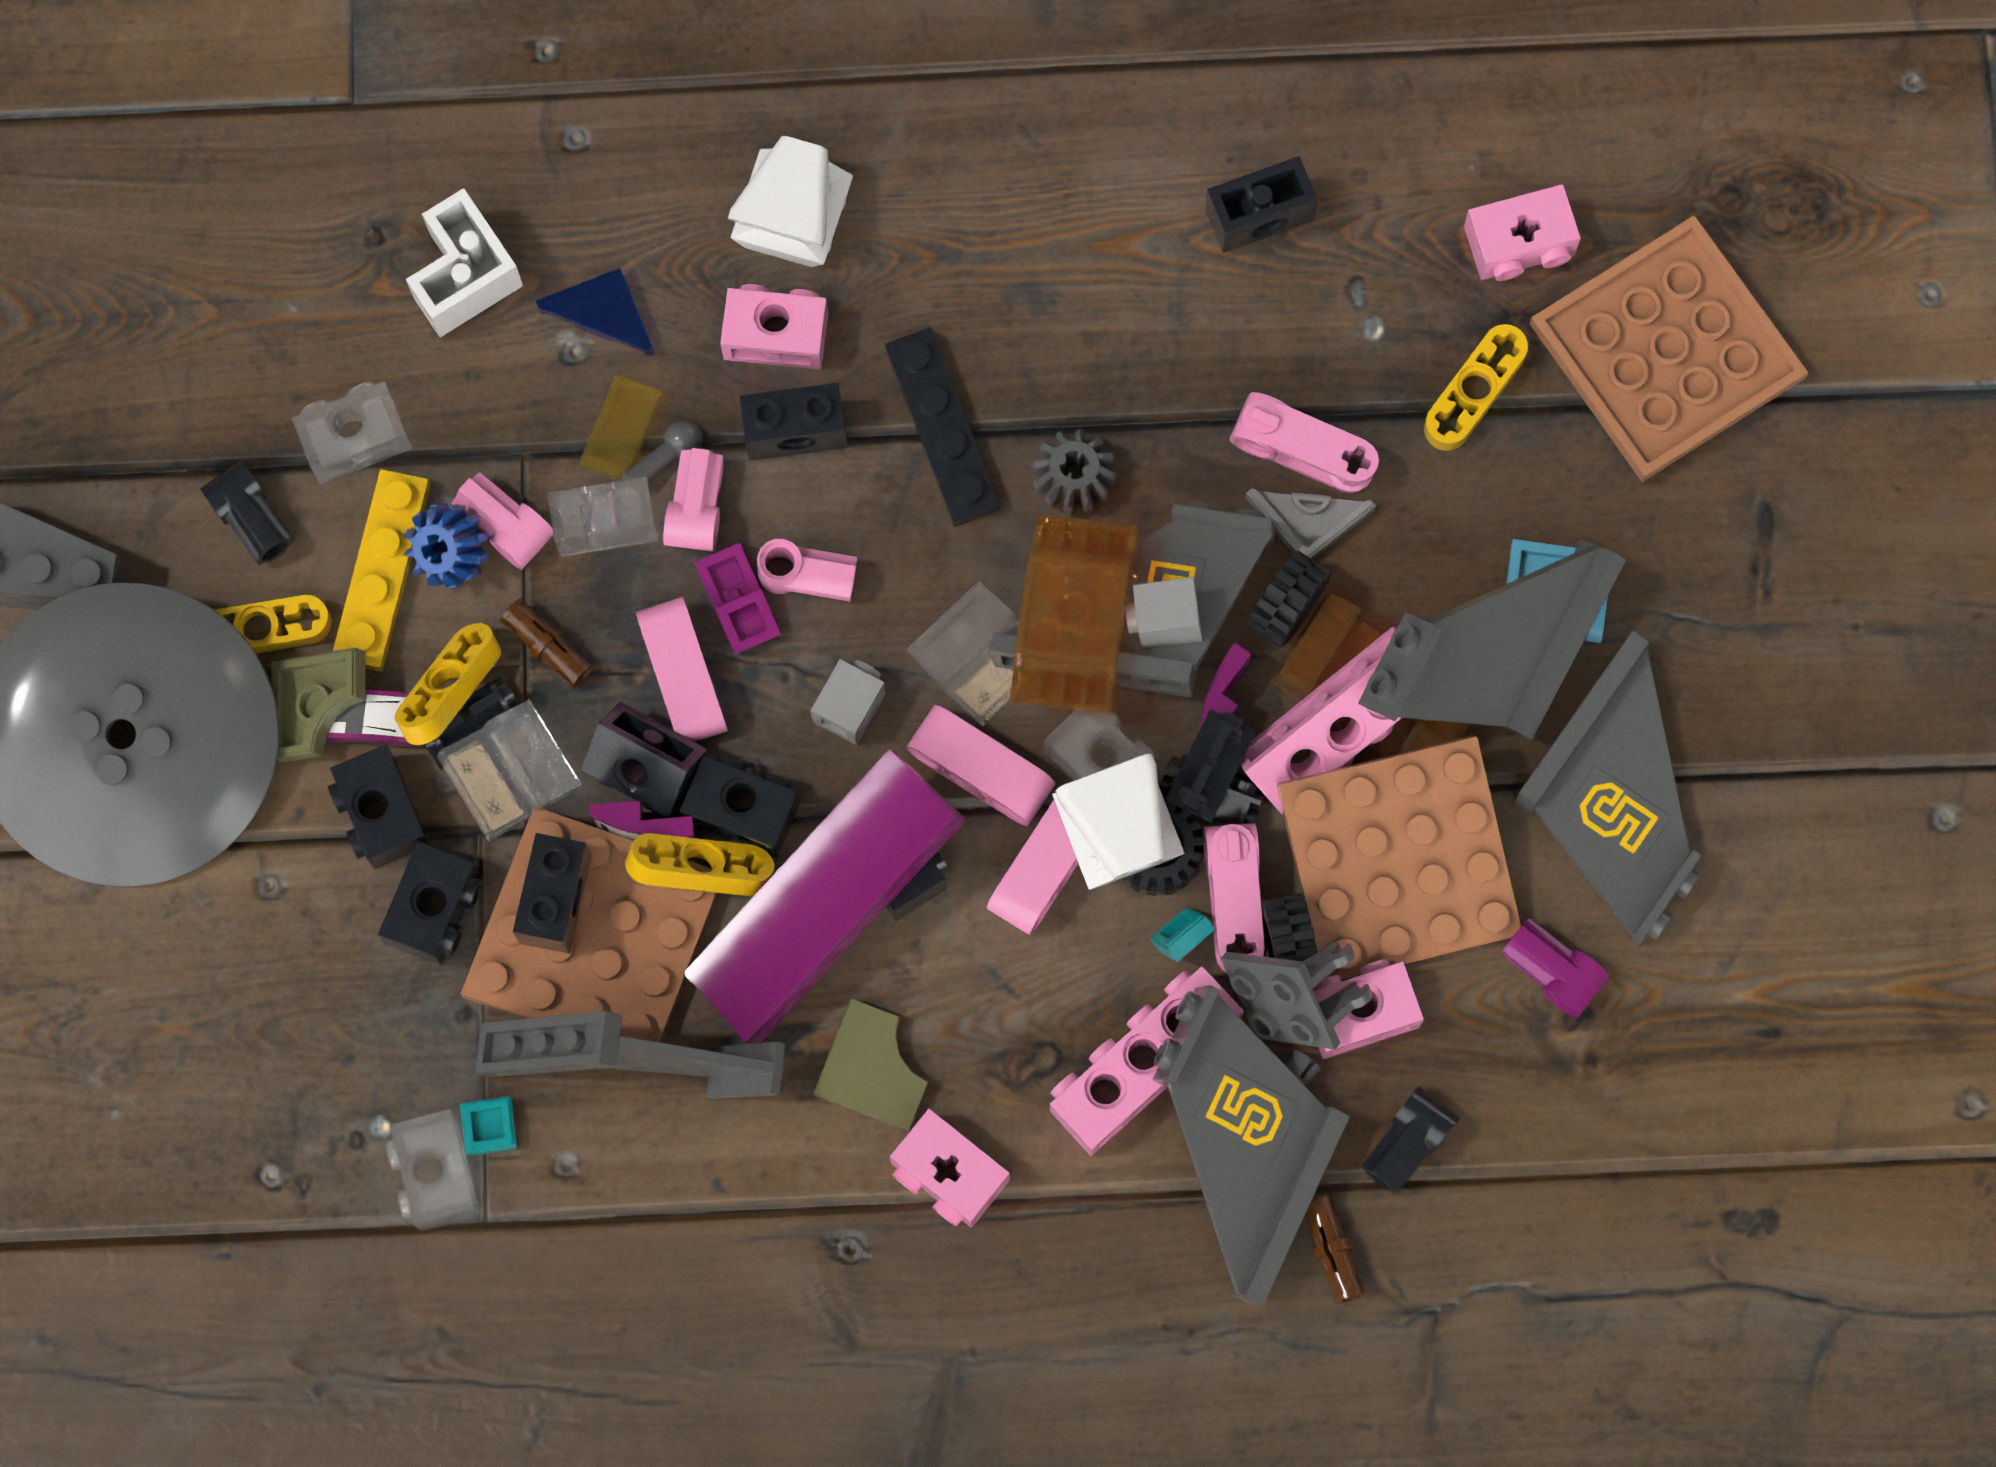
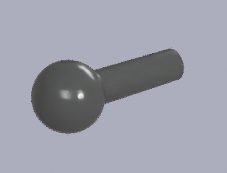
(677, 437)

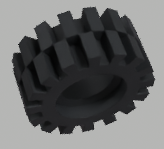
(1289, 598)
(1182, 868)
(1288, 928)

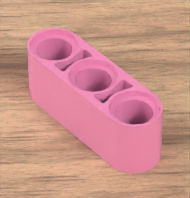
(681, 670)
(981, 765)
(1036, 875)

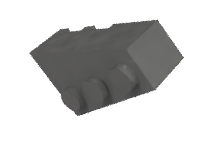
(47, 562)

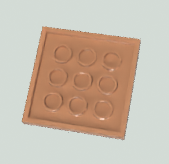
(1668, 348)
(1401, 855)
(624, 950)

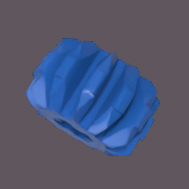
(446, 545)

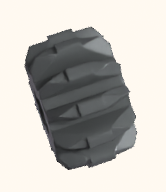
(1085, 456)

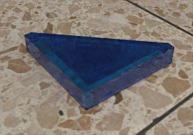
(601, 308)

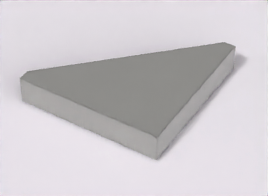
(1309, 520)

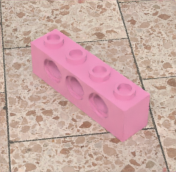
(1309, 727)
(1097, 1123)

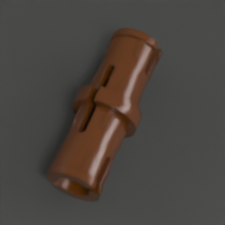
(546, 643)
(1333, 1250)

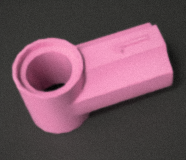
(693, 515)
(513, 529)
(813, 571)

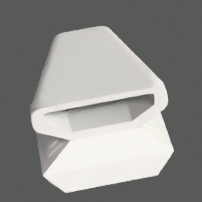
(791, 203)
(1118, 821)

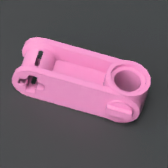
(1303, 443)
(1234, 887)

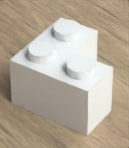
(471, 272)

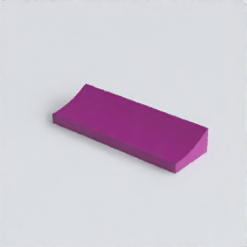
(823, 897)

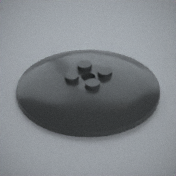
(199, 722)

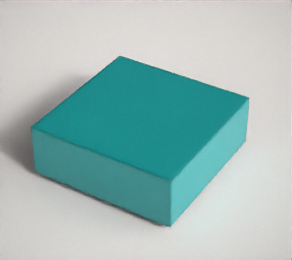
(1182, 934)
(488, 1126)

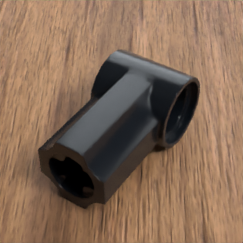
(242, 505)
(1416, 1131)

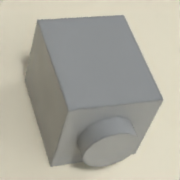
(1165, 613)
(849, 700)

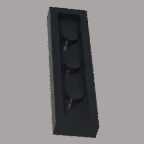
(942, 427)

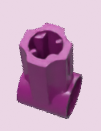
(1567, 976)

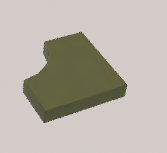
(312, 696)
(867, 1070)

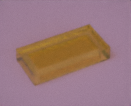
(620, 428)

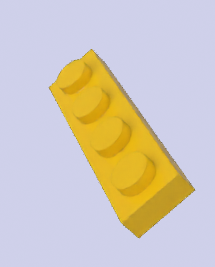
(381, 567)

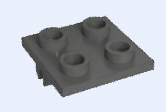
(1281, 997)

